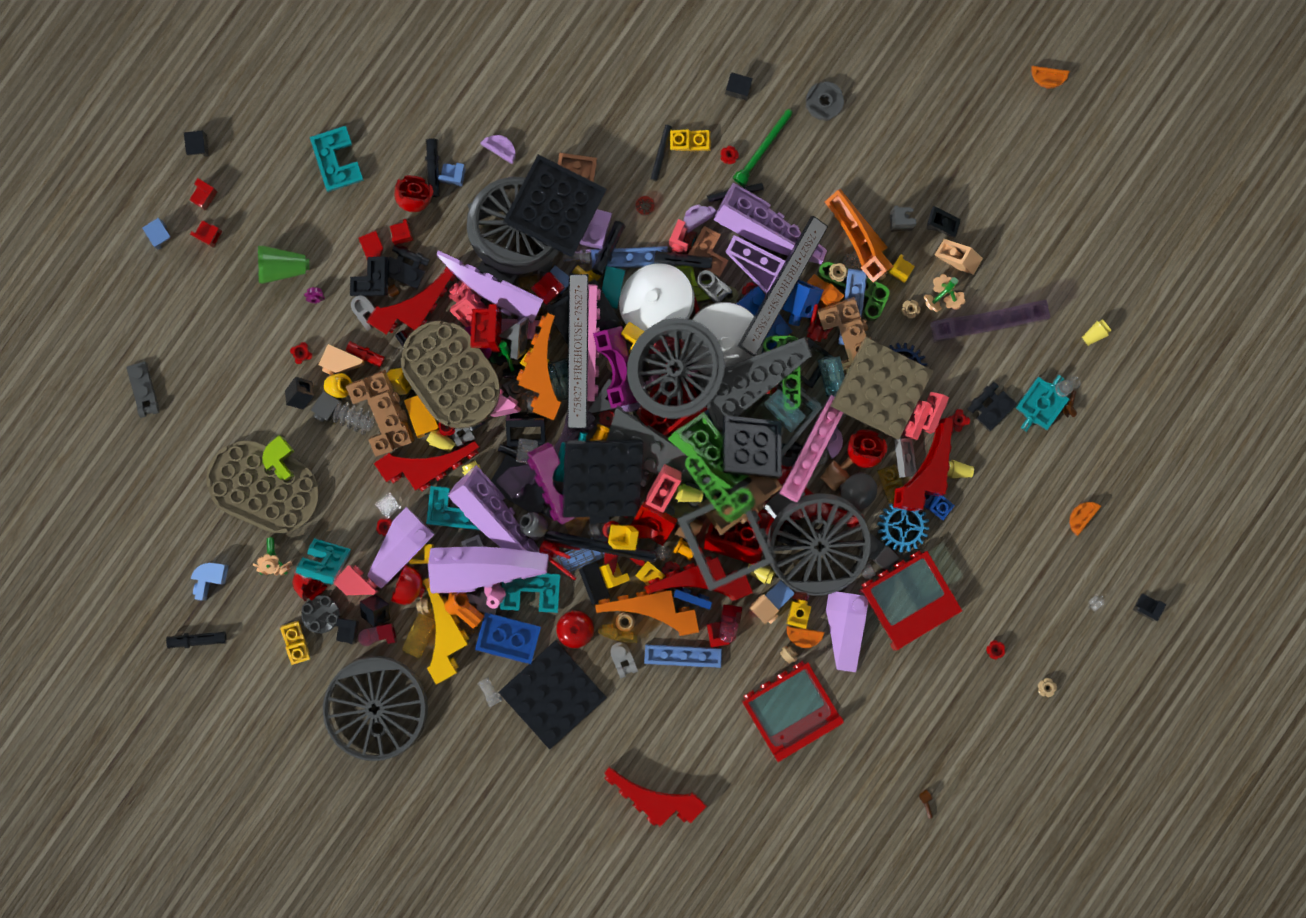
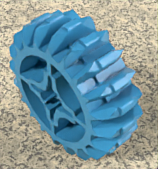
(902, 535)

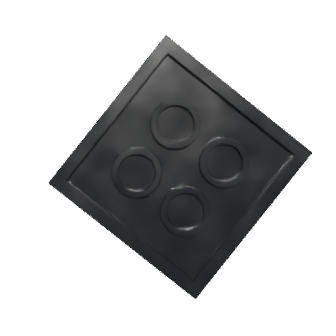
(560, 310)
(751, 447)

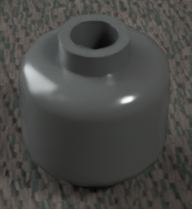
(533, 525)

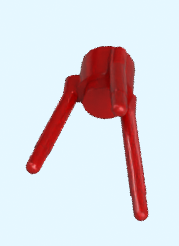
(815, 330)
(552, 550)

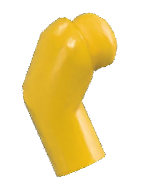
(578, 270)

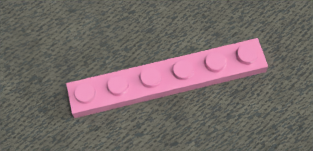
(593, 315)
(811, 451)

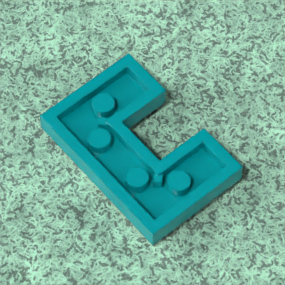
(324, 149)
(441, 514)
(333, 561)
(546, 584)

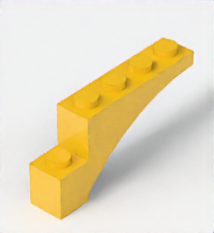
(448, 638)

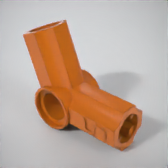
(459, 604)

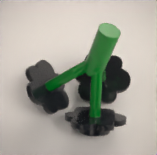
(504, 356)

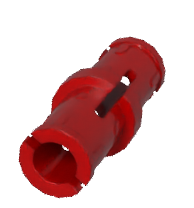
(365, 354)

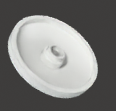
(656, 295)
(728, 325)

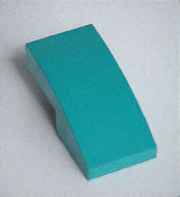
(613, 284)

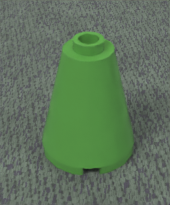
(279, 264)

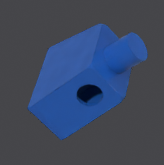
(802, 301)

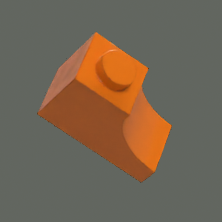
(830, 294)

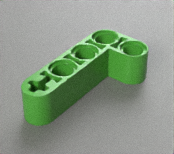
(872, 300)
(795, 375)
(714, 487)

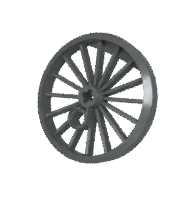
(827, 540)
(369, 665)

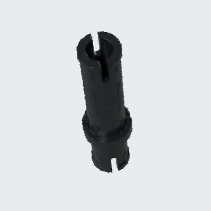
(432, 165)
(605, 254)
(683, 259)
(195, 640)

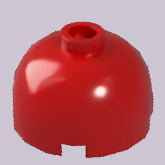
(413, 193)
(866, 448)
(408, 586)
(307, 587)
(575, 629)

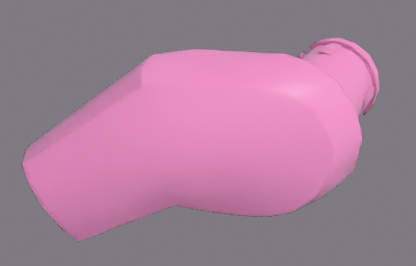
(495, 595)

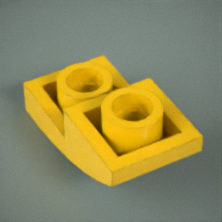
(690, 140)
(295, 642)

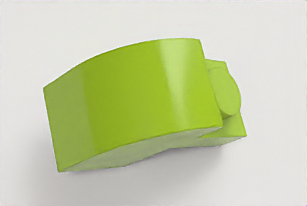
(274, 455)

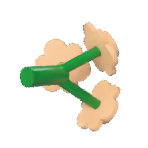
(943, 286)
(271, 562)

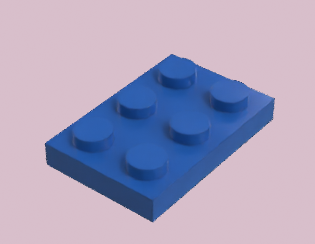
(752, 303)
(508, 638)

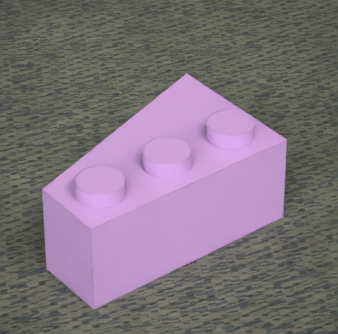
(755, 262)

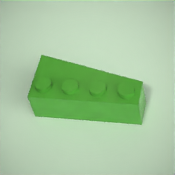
(703, 439)

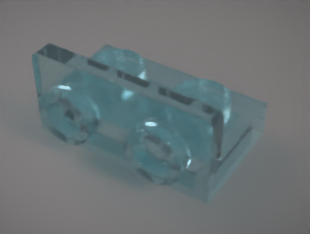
(831, 373)
(559, 375)
(784, 410)

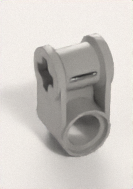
(714, 287)

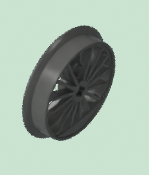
(492, 254)
(678, 329)

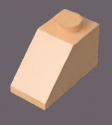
(959, 256)
(338, 361)
(764, 609)

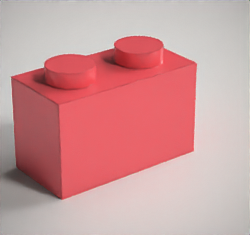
(663, 488)

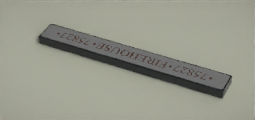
(782, 286)
(578, 351)

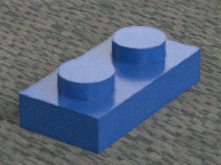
(685, 594)

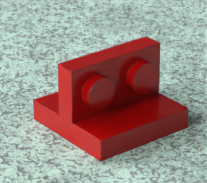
(486, 328)
(655, 519)

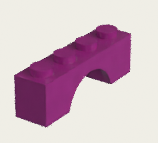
(614, 347)
(544, 462)

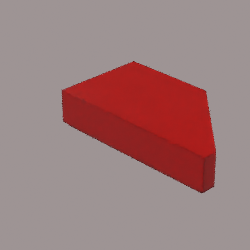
(371, 244)

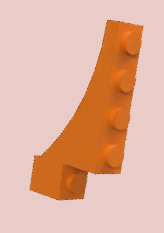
(863, 237)
(536, 373)
(656, 605)

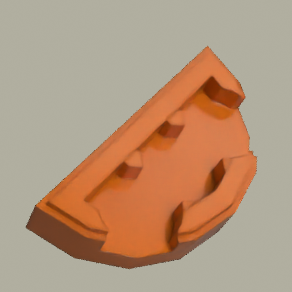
(1049, 77)
(1082, 515)
(804, 637)

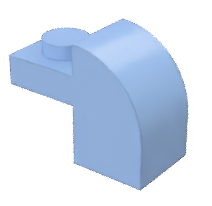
(205, 574)

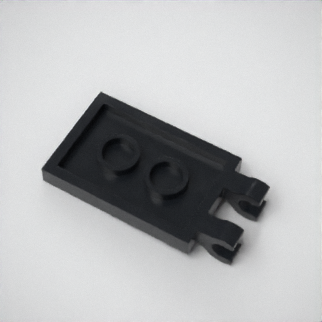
(532, 499)

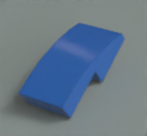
(938, 506)

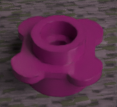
(314, 295)

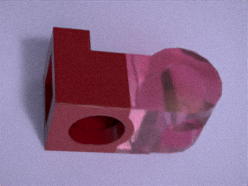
(729, 622)
(370, 636)

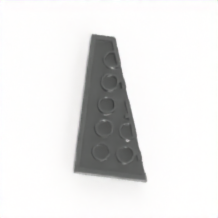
(753, 378)
(656, 446)

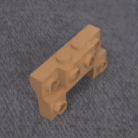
(851, 326)
(386, 410)
(761, 489)

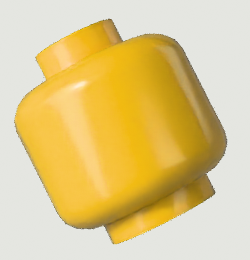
(336, 385)

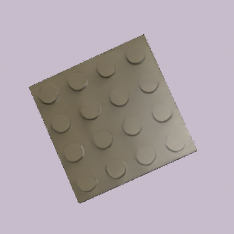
(881, 388)

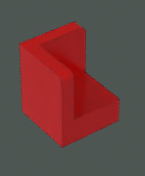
(203, 194)
(207, 233)
(401, 233)
(548, 288)
(713, 633)

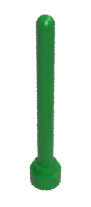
(741, 177)

